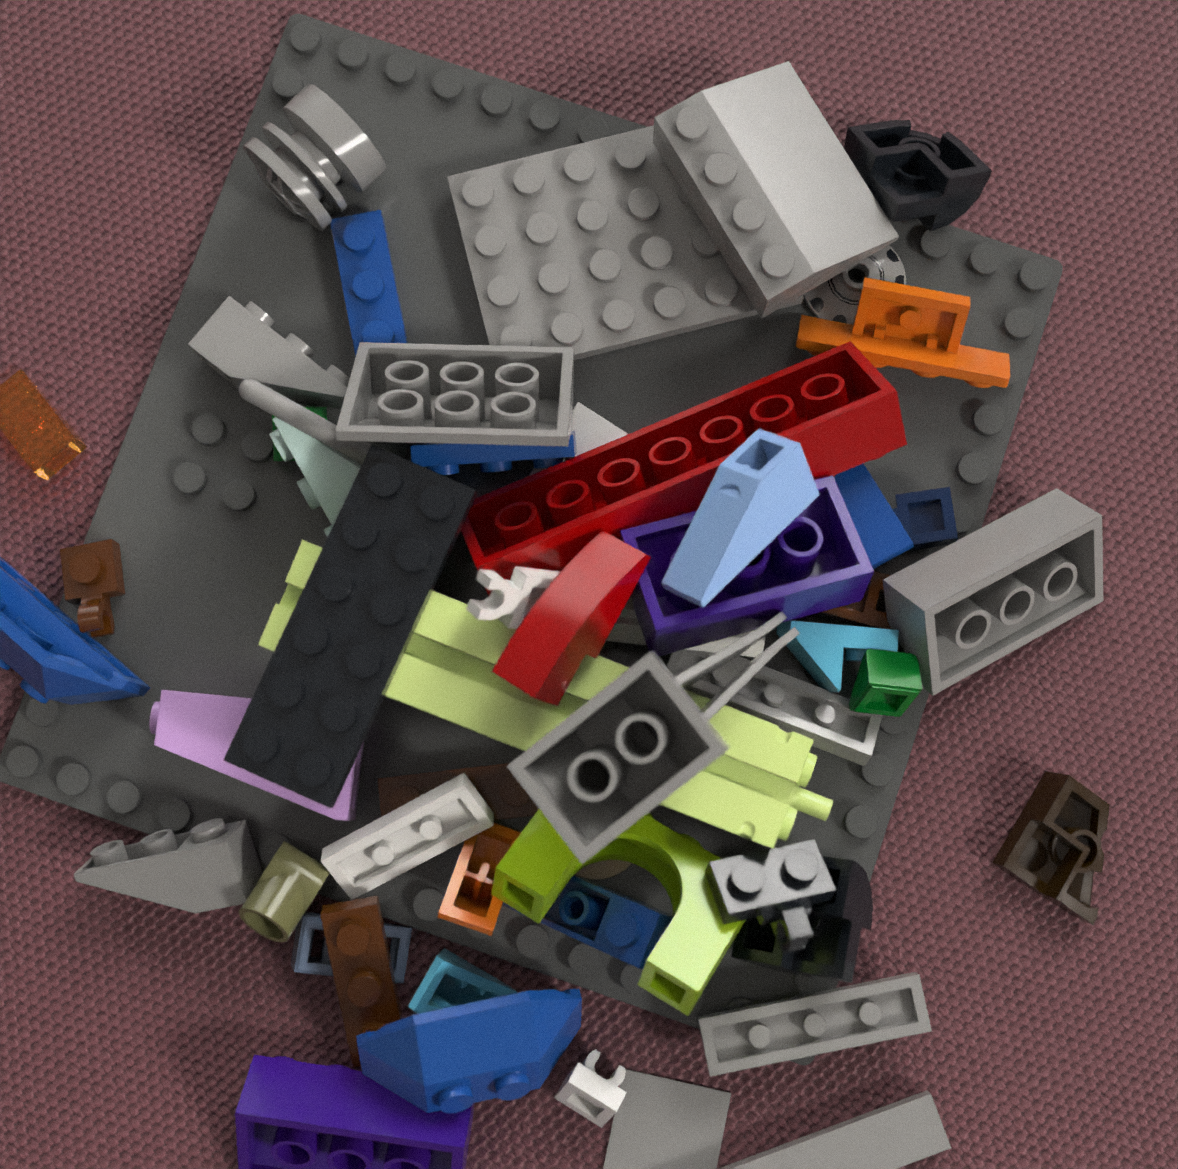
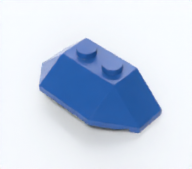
(52, 652)
(473, 1049)

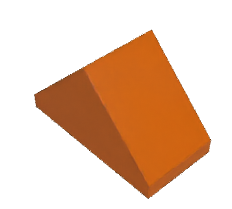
(469, 891)

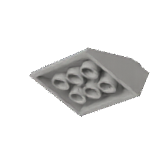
(771, 185)
(459, 394)

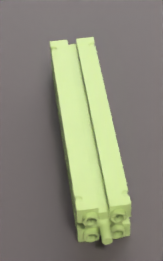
(449, 676)

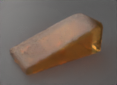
(36, 427)

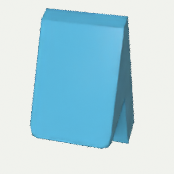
(822, 646)

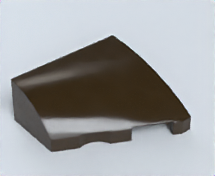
(1058, 844)

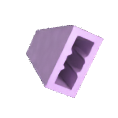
(202, 731)

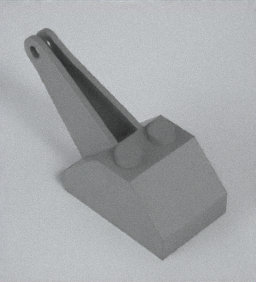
(632, 746)

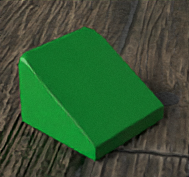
(886, 683)

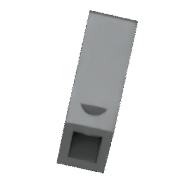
(243, 347)
(187, 871)

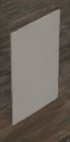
(666, 1125)

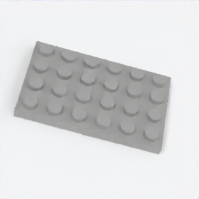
(591, 249)

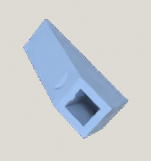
(741, 513)

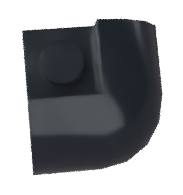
(916, 172)
(834, 925)

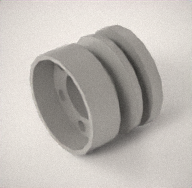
(315, 157)

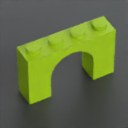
(694, 941)

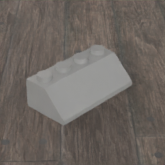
(997, 588)

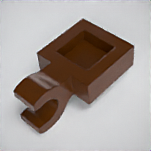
(91, 578)

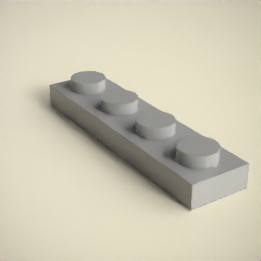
(790, 705)
(814, 1023)

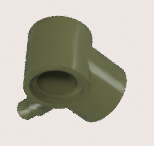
(283, 893)

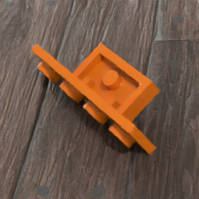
(909, 331)

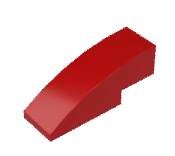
(571, 618)

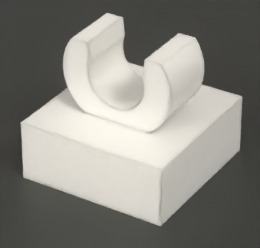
(590, 1093)

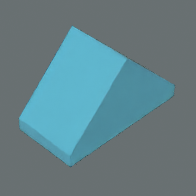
(455, 982)

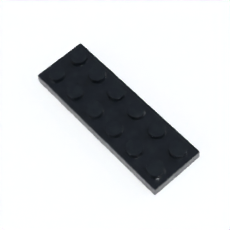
(351, 626)

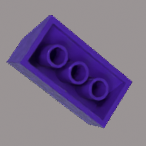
(802, 572)
(339, 1120)

